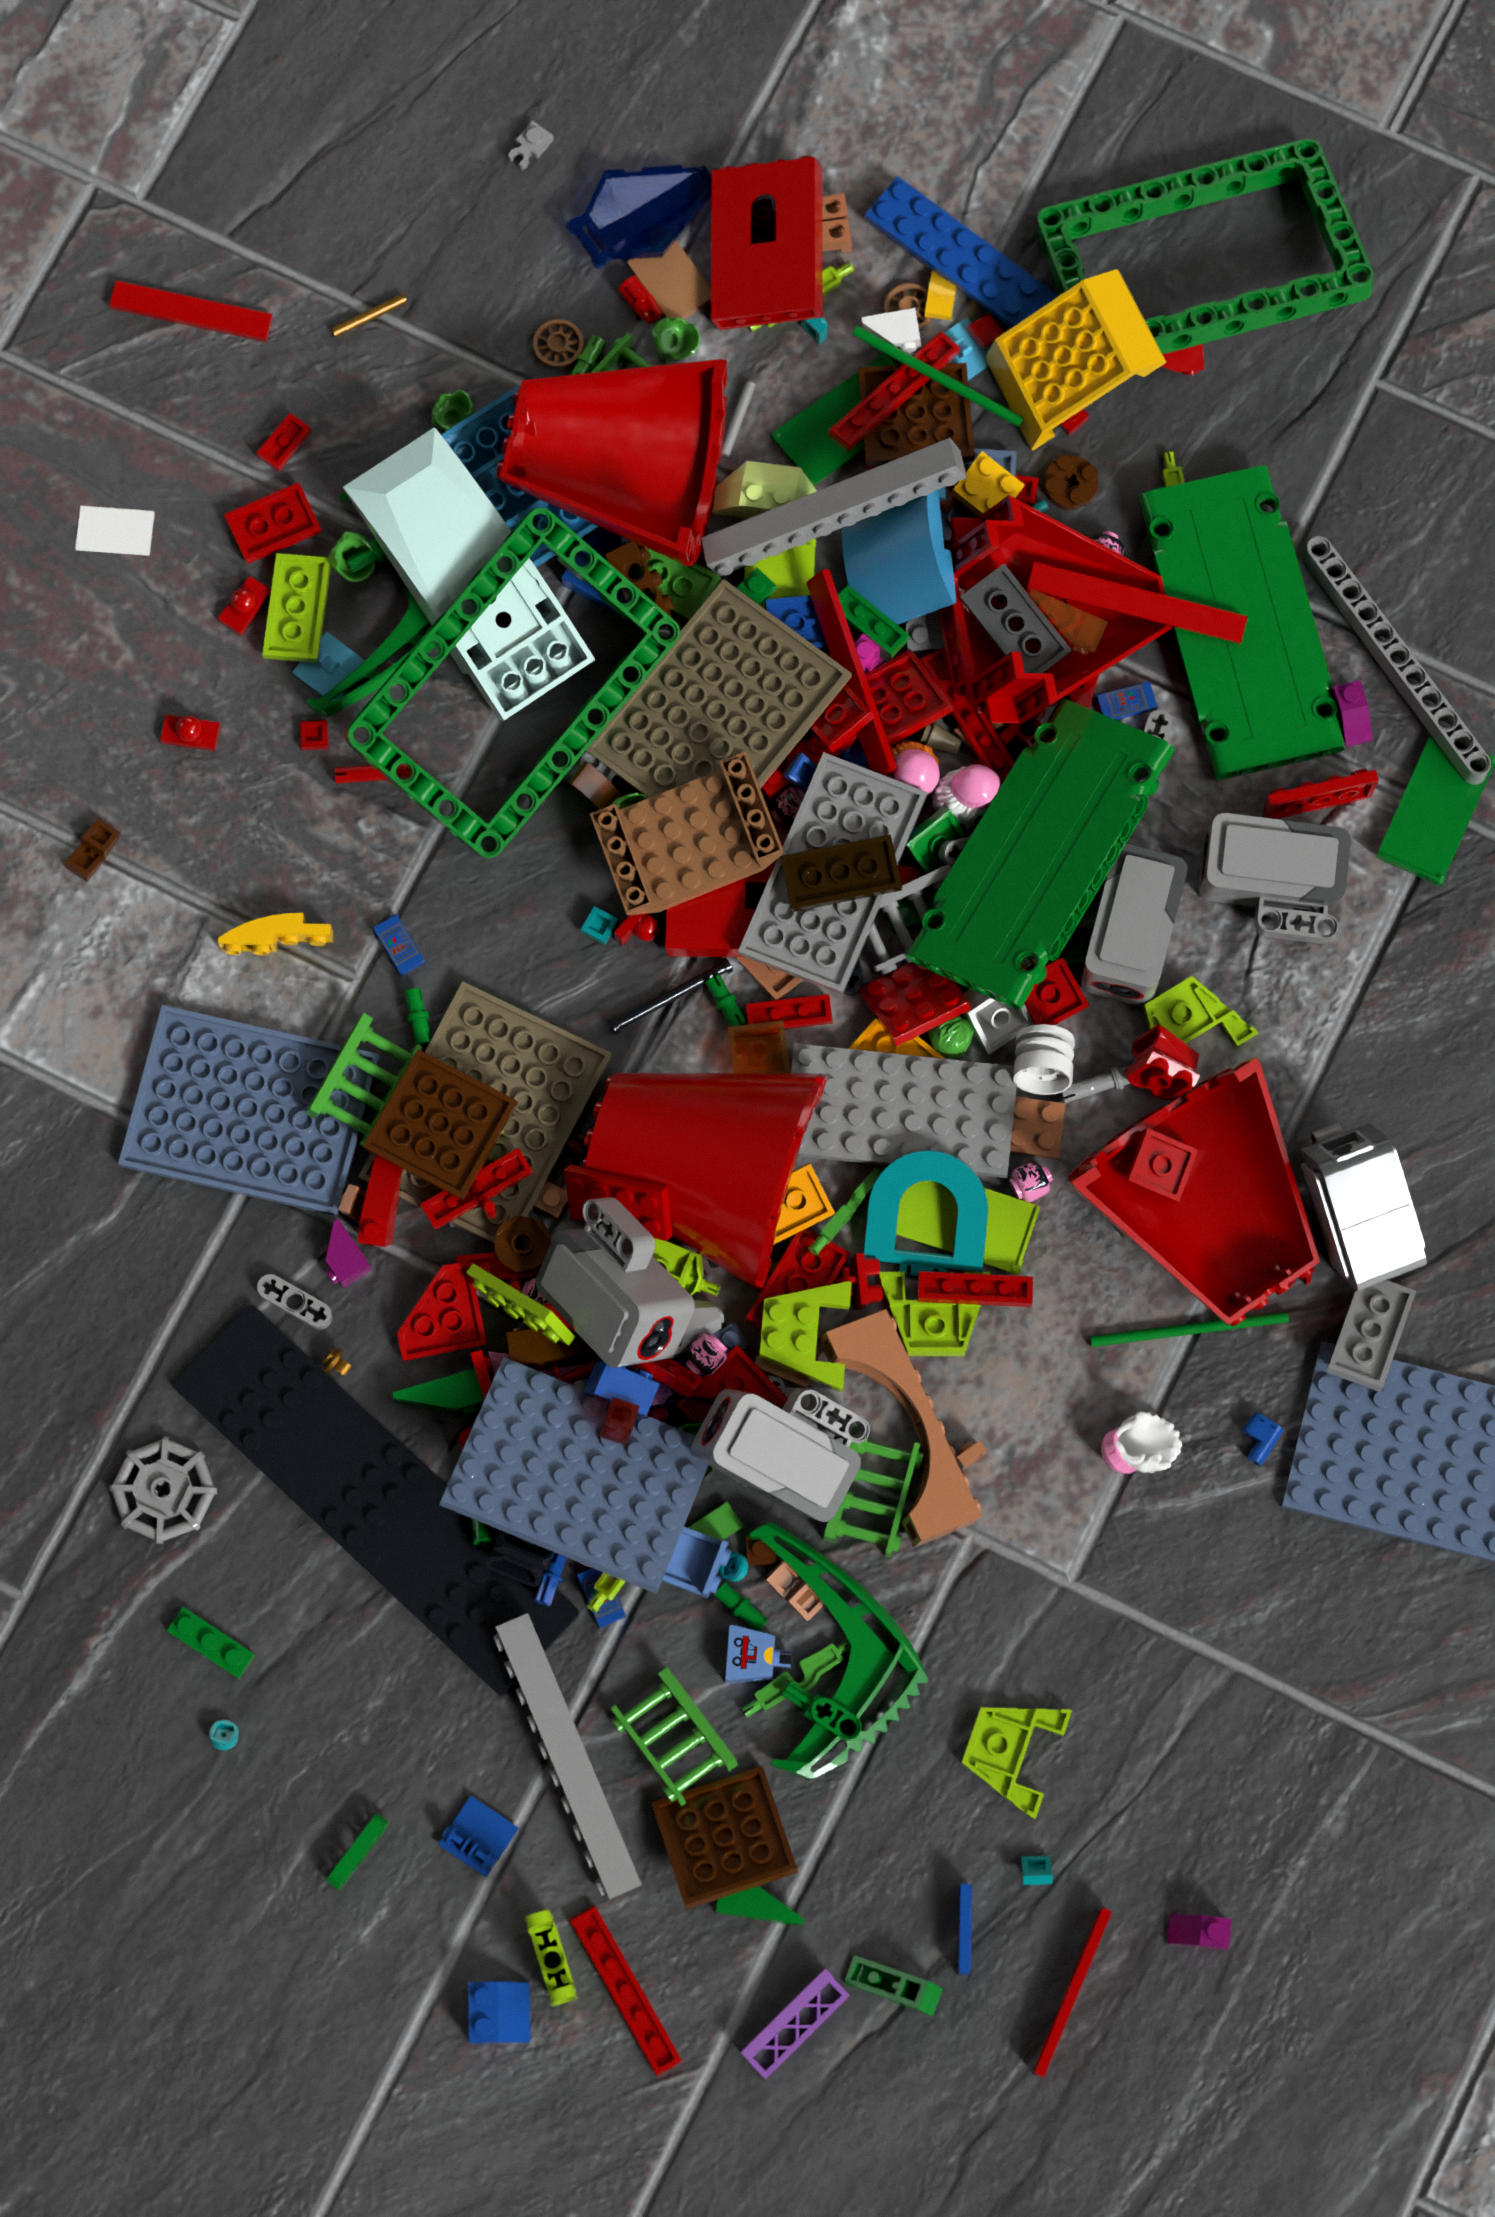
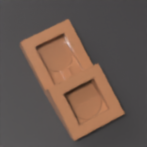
(794, 1590)

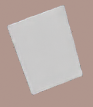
(114, 530)

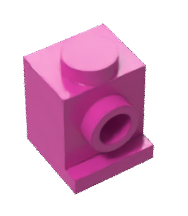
(868, 653)

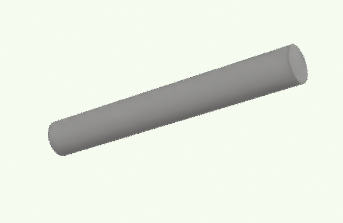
(737, 418)

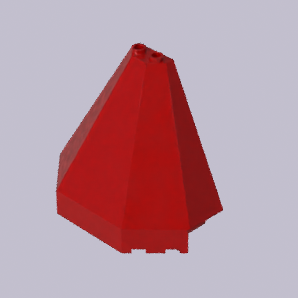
(1017, 537)

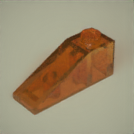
(1074, 625)

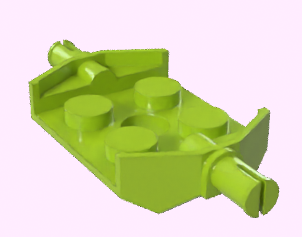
(684, 1267)

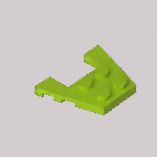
(1192, 1010)
(927, 1326)
(792, 1328)
(1000, 1746)

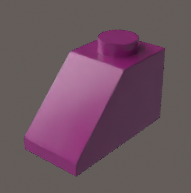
(1352, 713)
(344, 1257)
(1199, 1931)

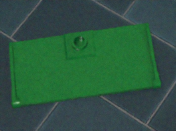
(806, 435)
(1431, 816)

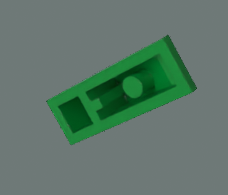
(449, 1394)
(758, 1905)
(893, 1985)

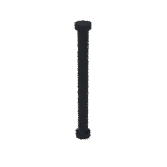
(669, 996)

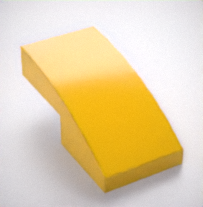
(940, 298)

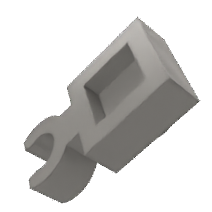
(533, 142)

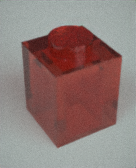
(619, 1421)

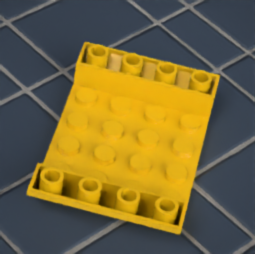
(1072, 354)

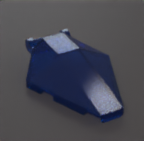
(640, 211)

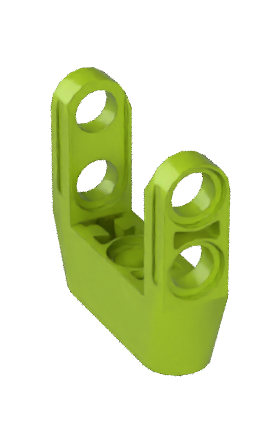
(540, 1922)

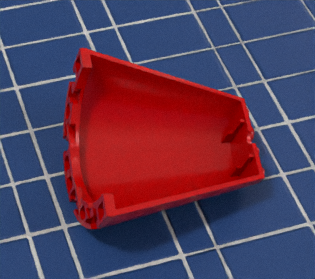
(624, 450)
(718, 1148)
(1241, 1210)

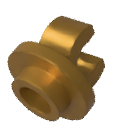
(333, 1360)

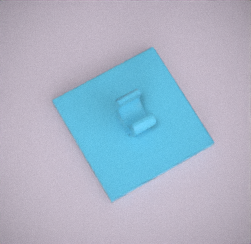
(970, 351)
(334, 665)

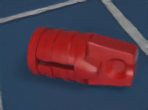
(640, 299)

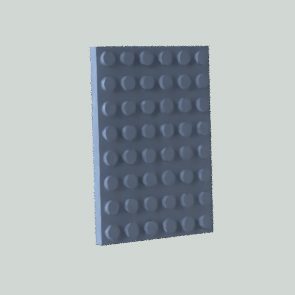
(229, 1111)
(1399, 1458)
(552, 1480)

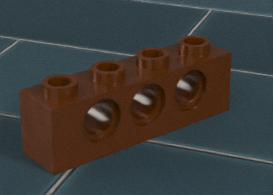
(634, 554)

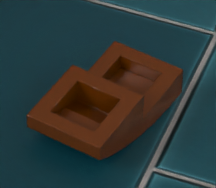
(594, 786)
(93, 850)

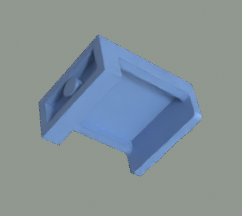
(697, 1563)

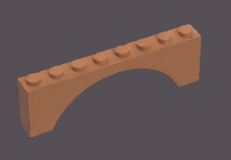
(876, 1351)

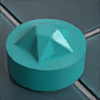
(735, 1568)
(223, 1735)

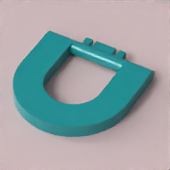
(971, 1218)

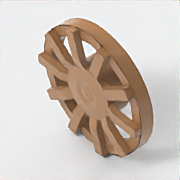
(908, 302)
(558, 343)

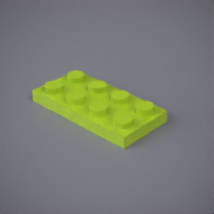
(297, 608)
(518, 1304)

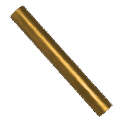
(369, 315)

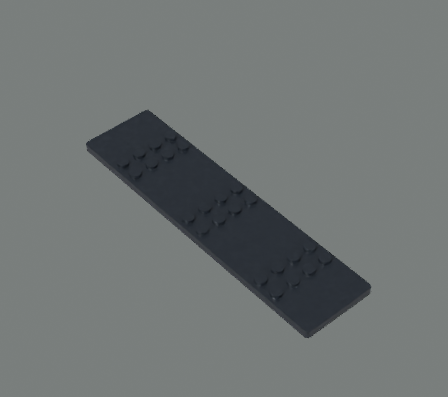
(363, 1491)

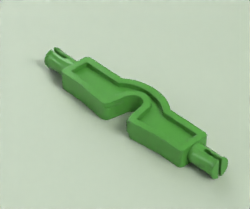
(846, 1211)
(811, 1668)

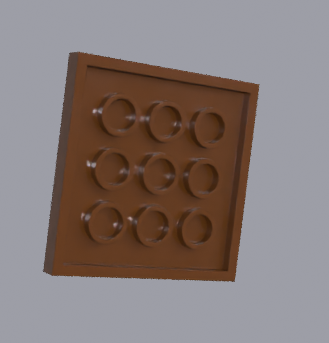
(920, 421)
(440, 1125)
(725, 1838)

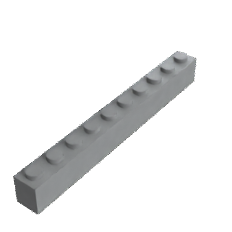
(834, 507)
(568, 1756)

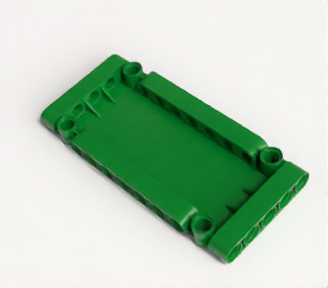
(1244, 562)
(1040, 853)

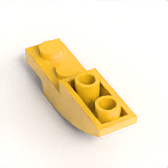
(263, 933)

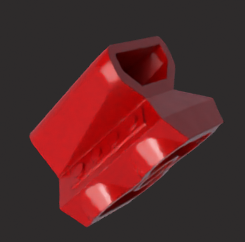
(1163, 1064)

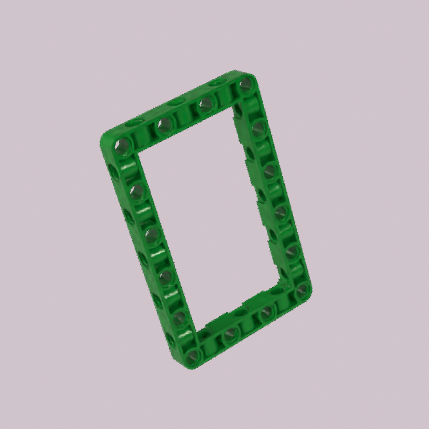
(1204, 185)
(448, 632)

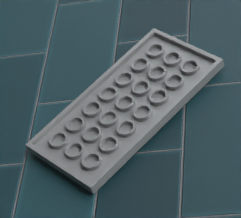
(838, 808)
(902, 1104)

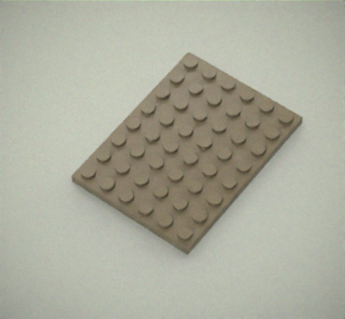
(721, 690)
(529, 1061)

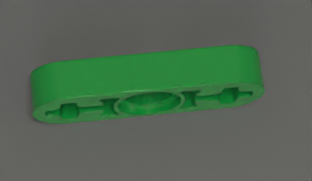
(357, 1852)

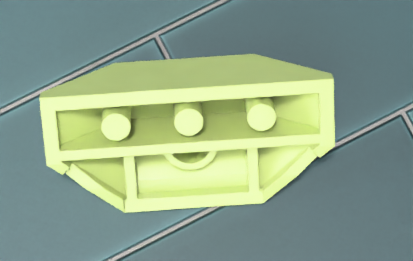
(759, 488)

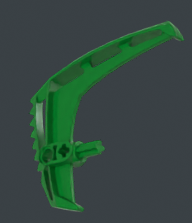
(403, 634)
(866, 1669)

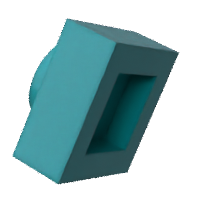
(816, 328)
(599, 925)
(1036, 1870)

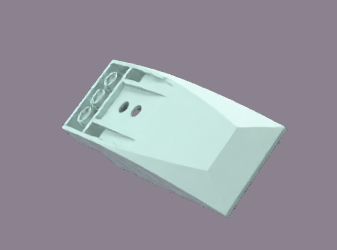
(438, 537)

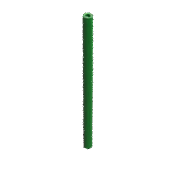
(937, 376)
(1186, 1329)

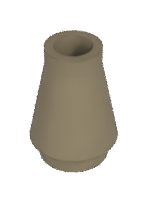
(940, 739)

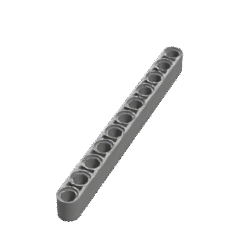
(1397, 672)

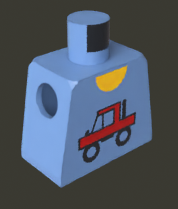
(753, 1656)

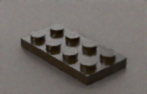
(841, 873)

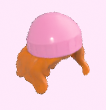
(915, 765)

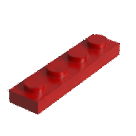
(975, 1289)

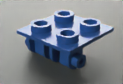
(478, 1836)

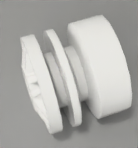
(1044, 1059)

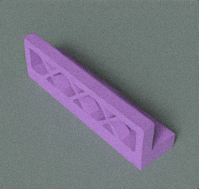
(787, 2015)

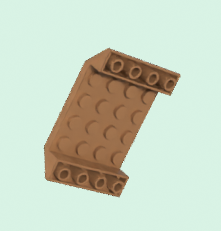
(689, 839)

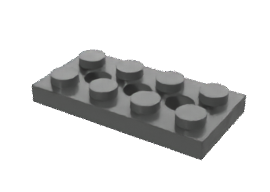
(1019, 605)

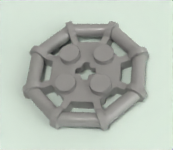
(169, 1505)

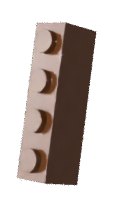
(540, 1353)

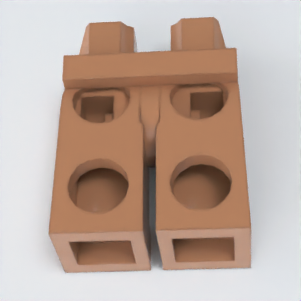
(835, 224)

